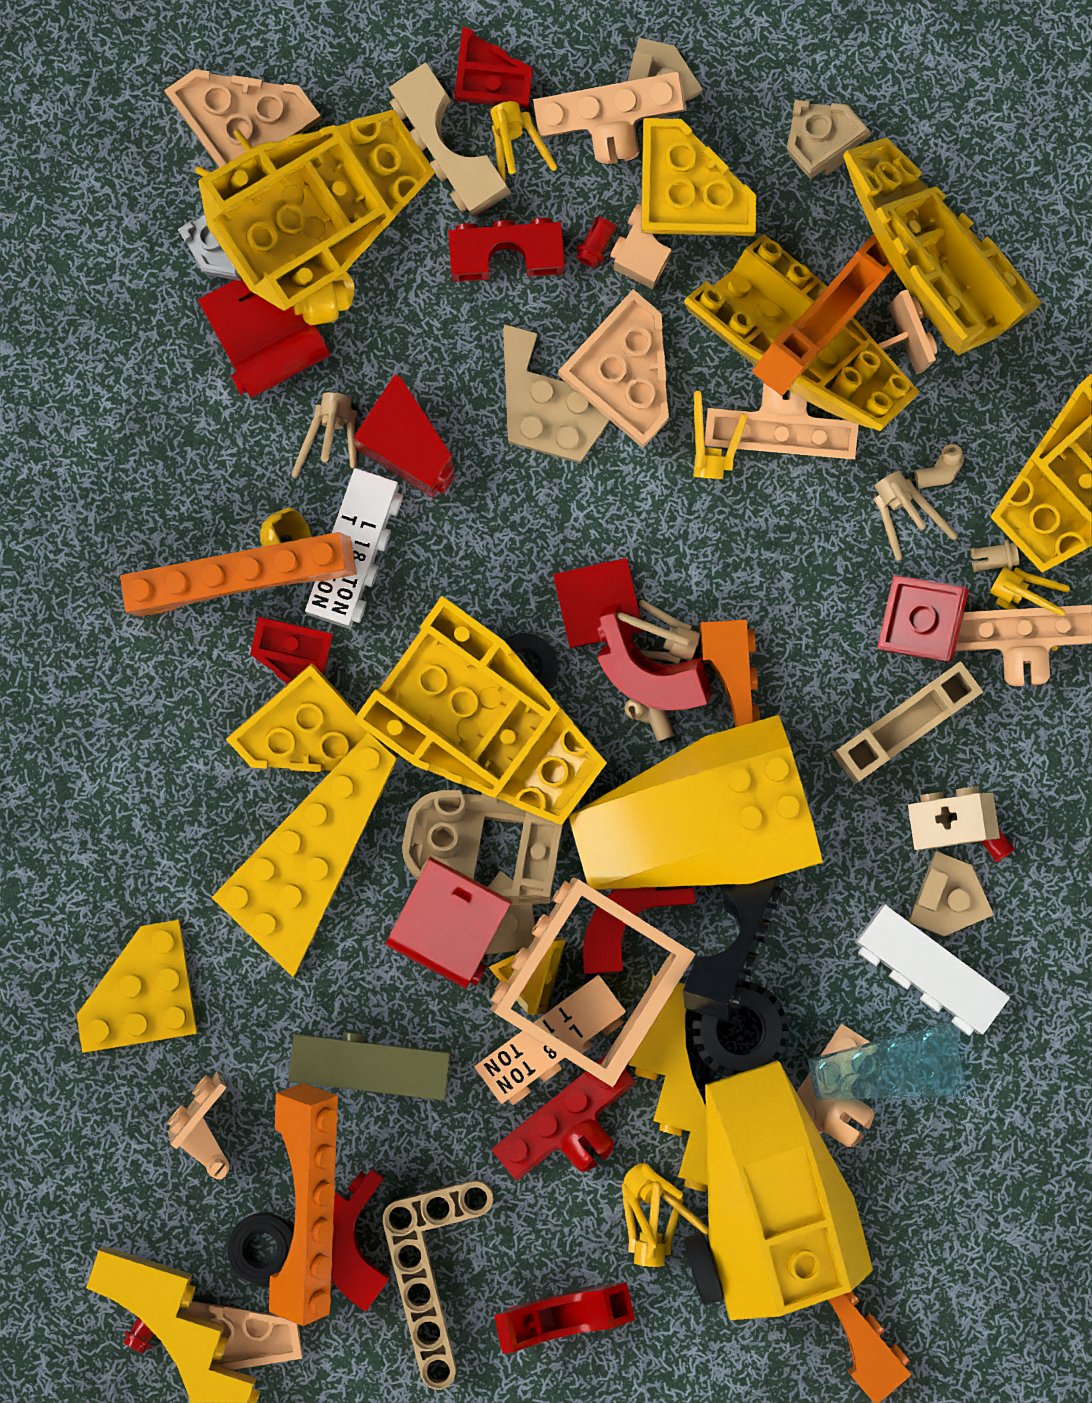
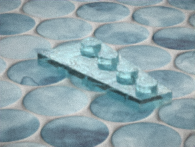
(899, 1066)

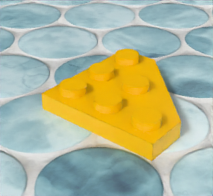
(690, 186)
(300, 727)
(142, 994)

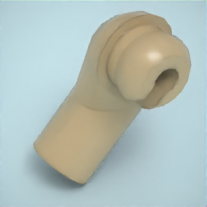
(944, 470)
(655, 717)

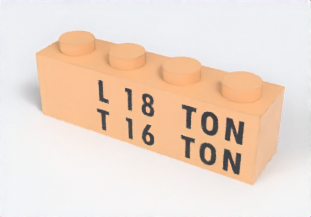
(572, 1021)

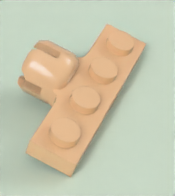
(611, 113)
(783, 428)
(1025, 637)
(832, 1115)

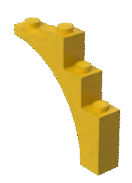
(680, 1102)
(156, 1297)

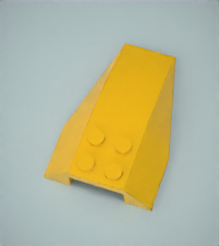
(311, 203)
(958, 280)
(1051, 498)
(481, 718)
(703, 817)

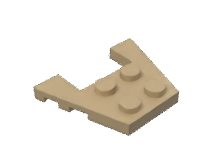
(543, 410)

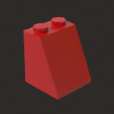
(405, 441)

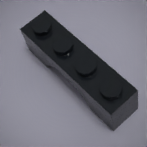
(718, 979)

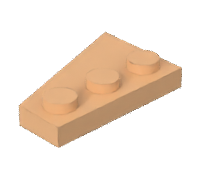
(252, 1335)

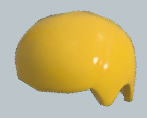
(283, 523)

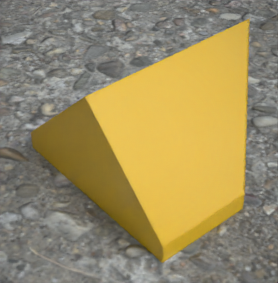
(538, 990)

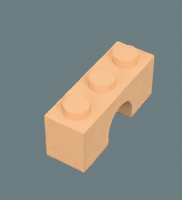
(640, 253)

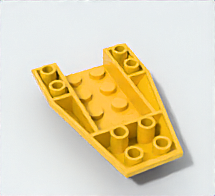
(768, 294)
(776, 1200)

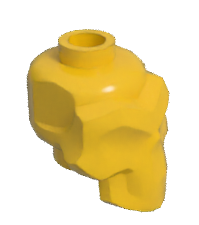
(326, 303)

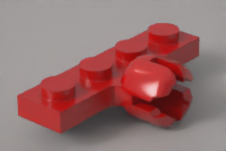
(565, 1125)

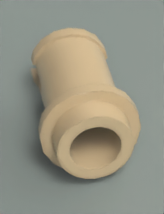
(997, 557)

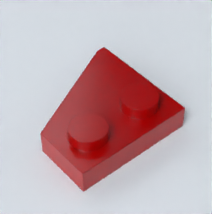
(489, 74)
(290, 647)

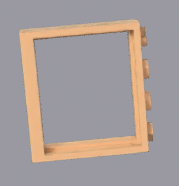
(643, 1015)

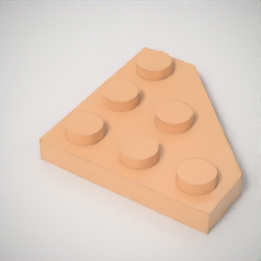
(221, 104)
(624, 369)

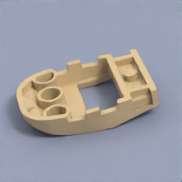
(451, 829)

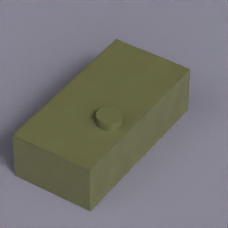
(369, 1066)

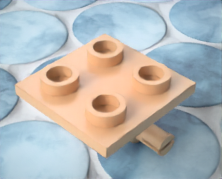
(918, 344)
(192, 1132)

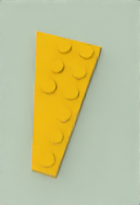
(298, 868)

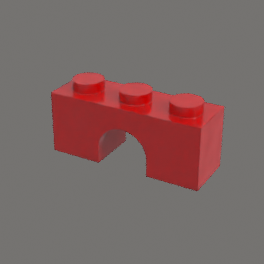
(474, 247)

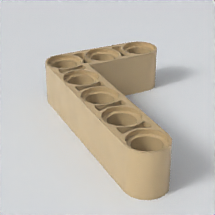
(423, 1273)

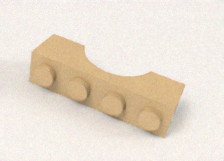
(424, 103)
(907, 722)

